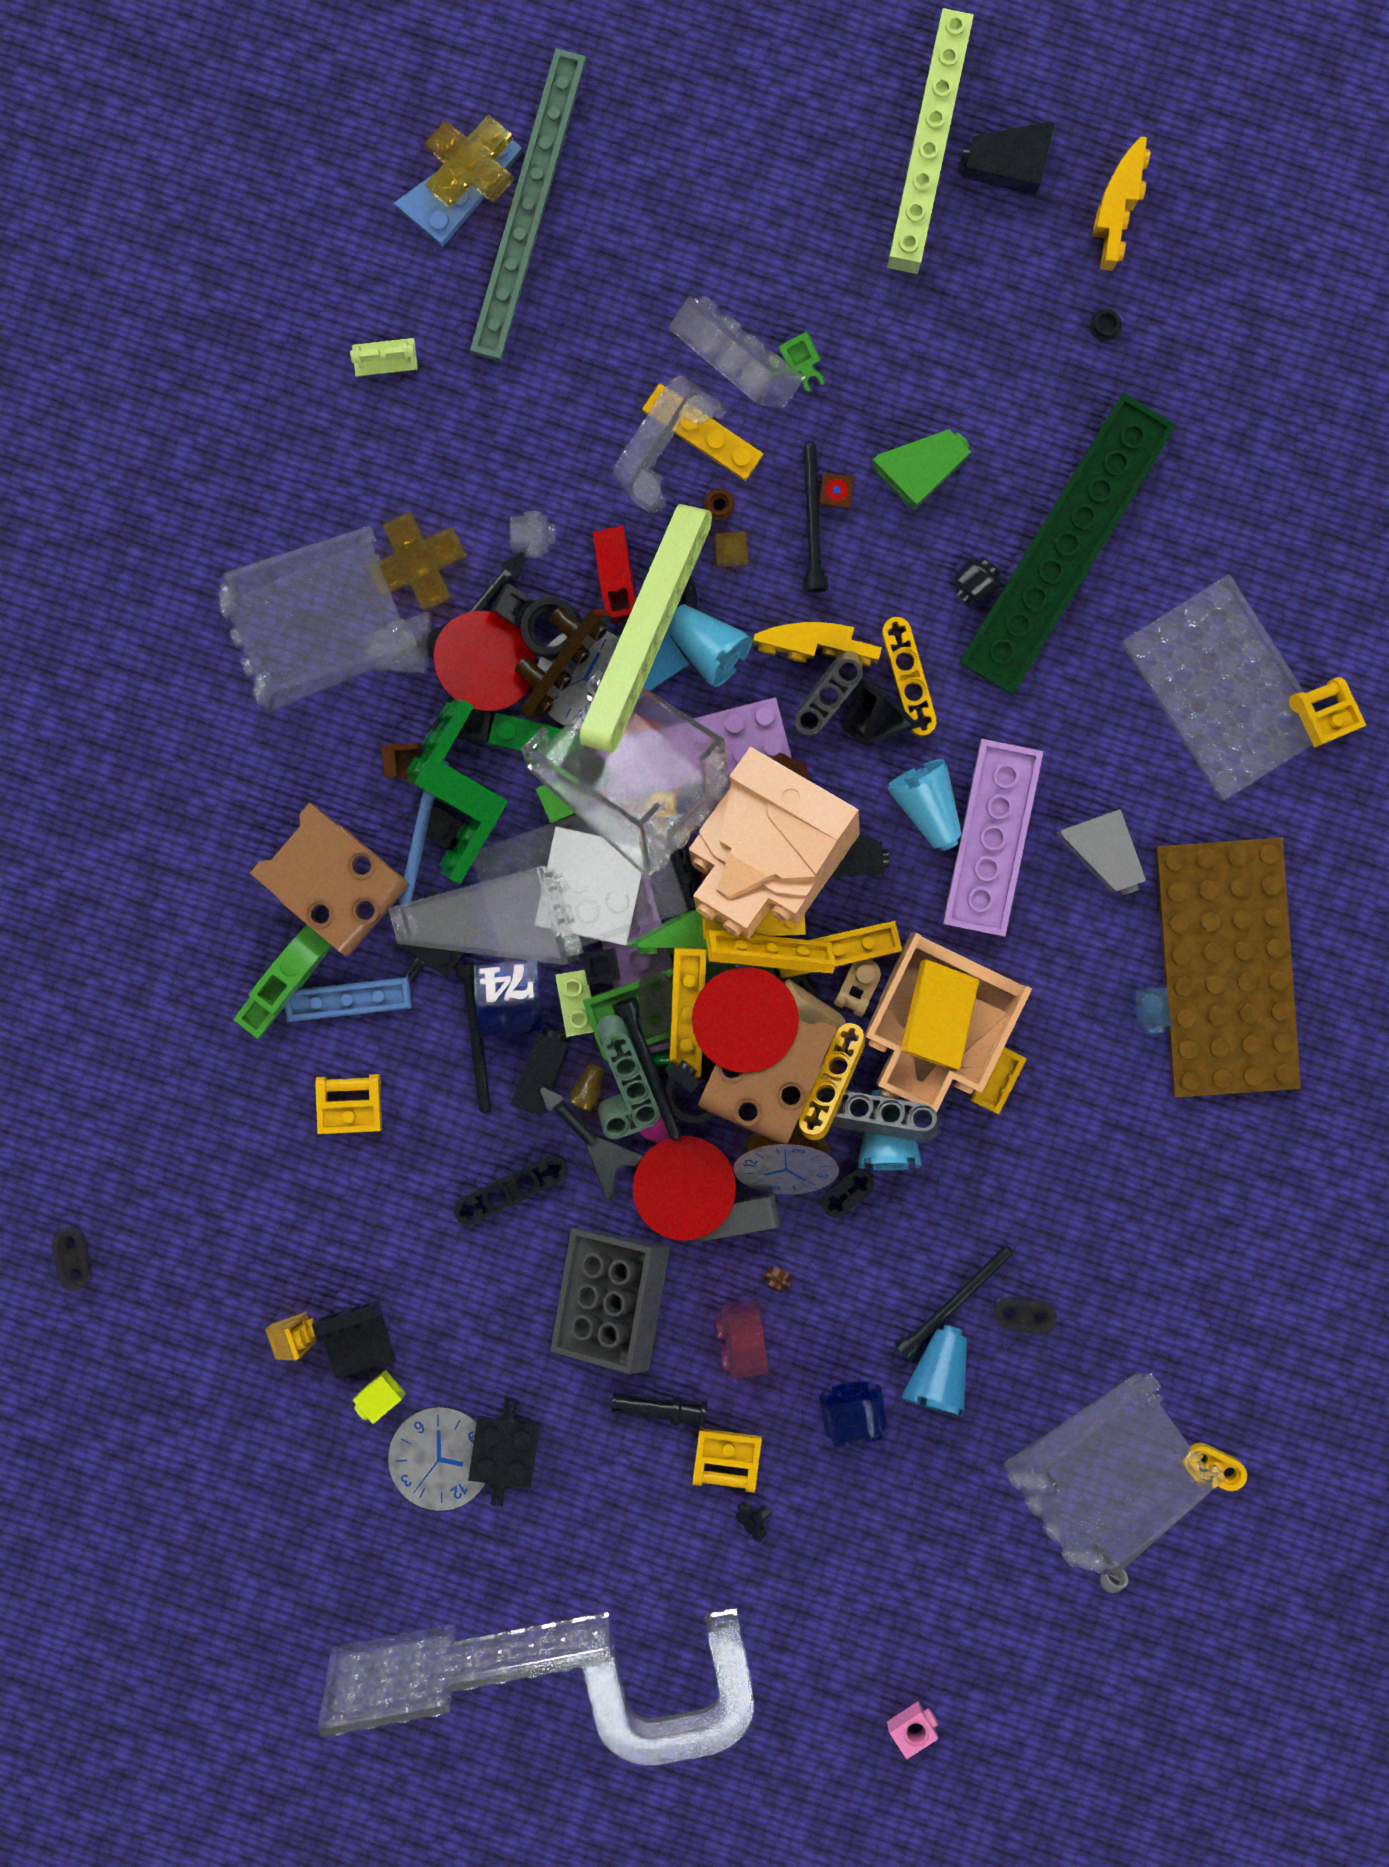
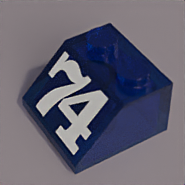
(508, 997)

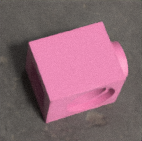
(909, 1742)

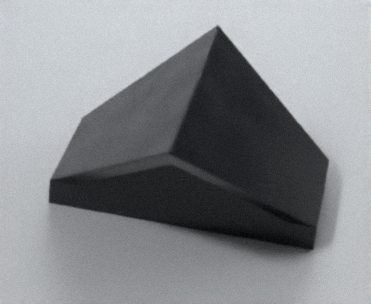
(875, 715)

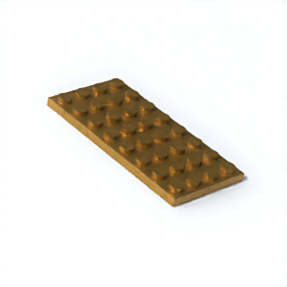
(1228, 967)

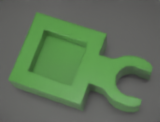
(802, 356)

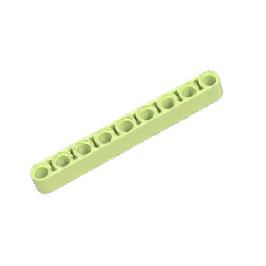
(645, 629)

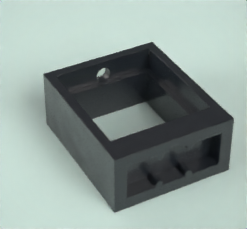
(541, 1068)

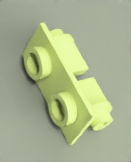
(384, 357)
(572, 992)

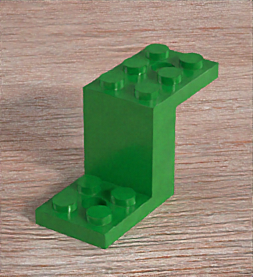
(455, 790)

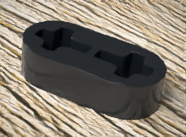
(852, 1198)

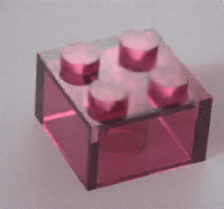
(744, 1339)

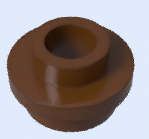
(723, 495)

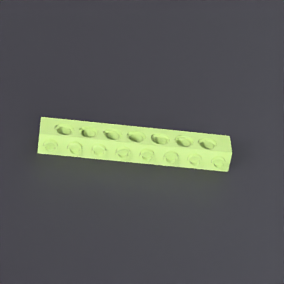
(930, 141)

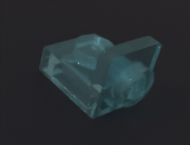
(1152, 1009)

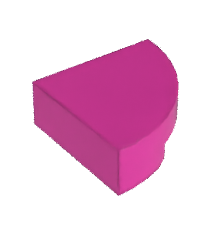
(656, 1132)

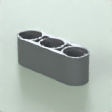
(823, 707)
(747, 1216)

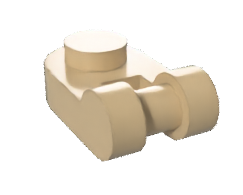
(861, 975)

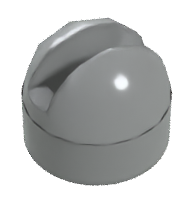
(1114, 1583)

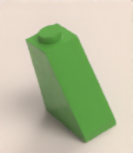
(922, 466)

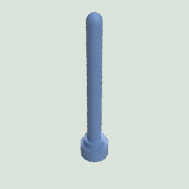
(417, 845)

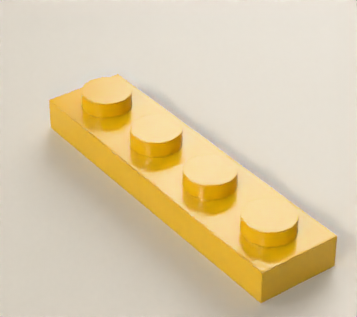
(715, 442)
(857, 946)
(771, 952)
(687, 982)

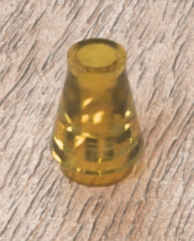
(587, 1088)

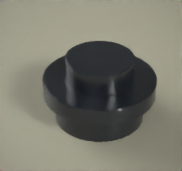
(1105, 325)

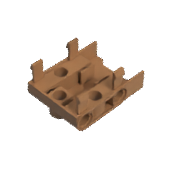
(320, 870)
(764, 1088)

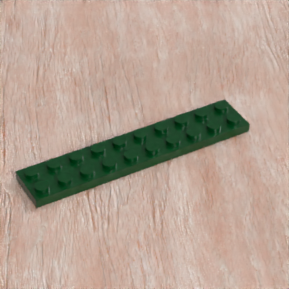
(1067, 544)

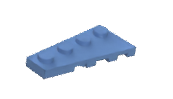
(437, 218)

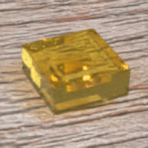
(731, 549)

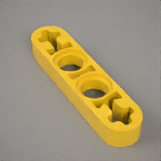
(914, 675)
(833, 1081)

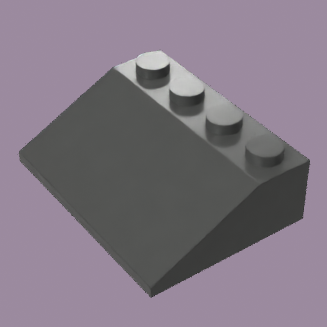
(610, 1300)

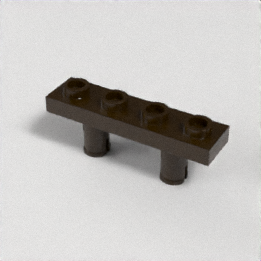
(574, 654)

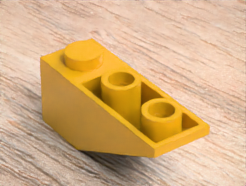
(291, 1337)

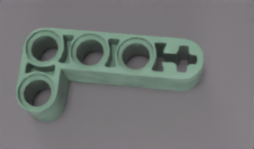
(635, 1106)

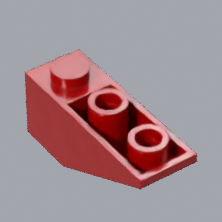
(615, 573)

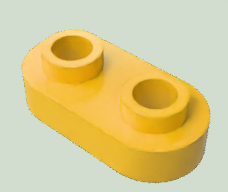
(1223, 1461)

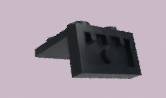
(355, 1339)

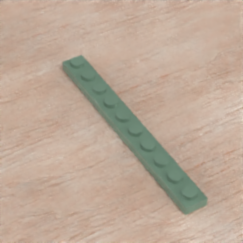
(528, 205)

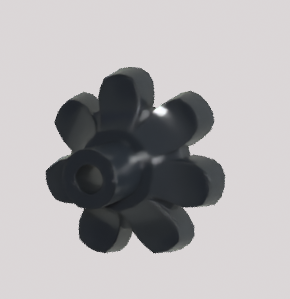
(754, 1520)

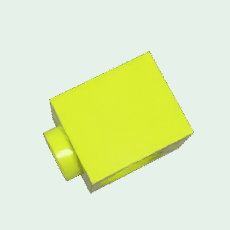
(378, 1397)

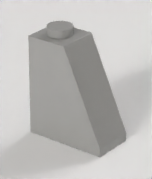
(1106, 851)

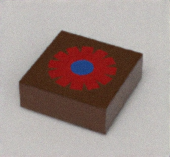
(836, 491)

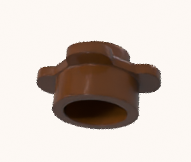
(777, 1279)

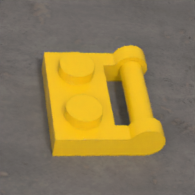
(1332, 721)
(348, 1115)
(727, 1450)

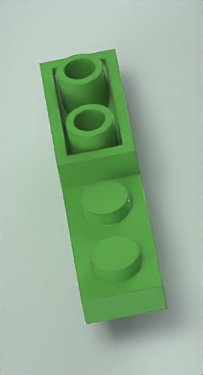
(282, 981)

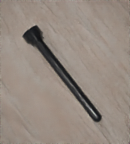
(815, 578)
(466, 975)
(628, 1011)
(912, 1345)

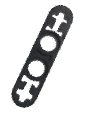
(512, 1192)

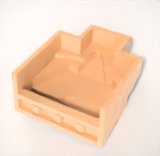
(769, 845)
(991, 1023)

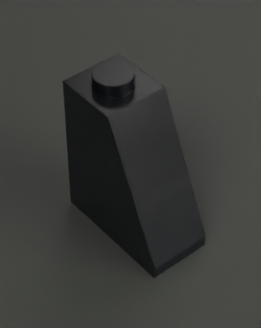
(1009, 157)
(863, 859)

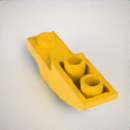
(1118, 199)
(803, 638)

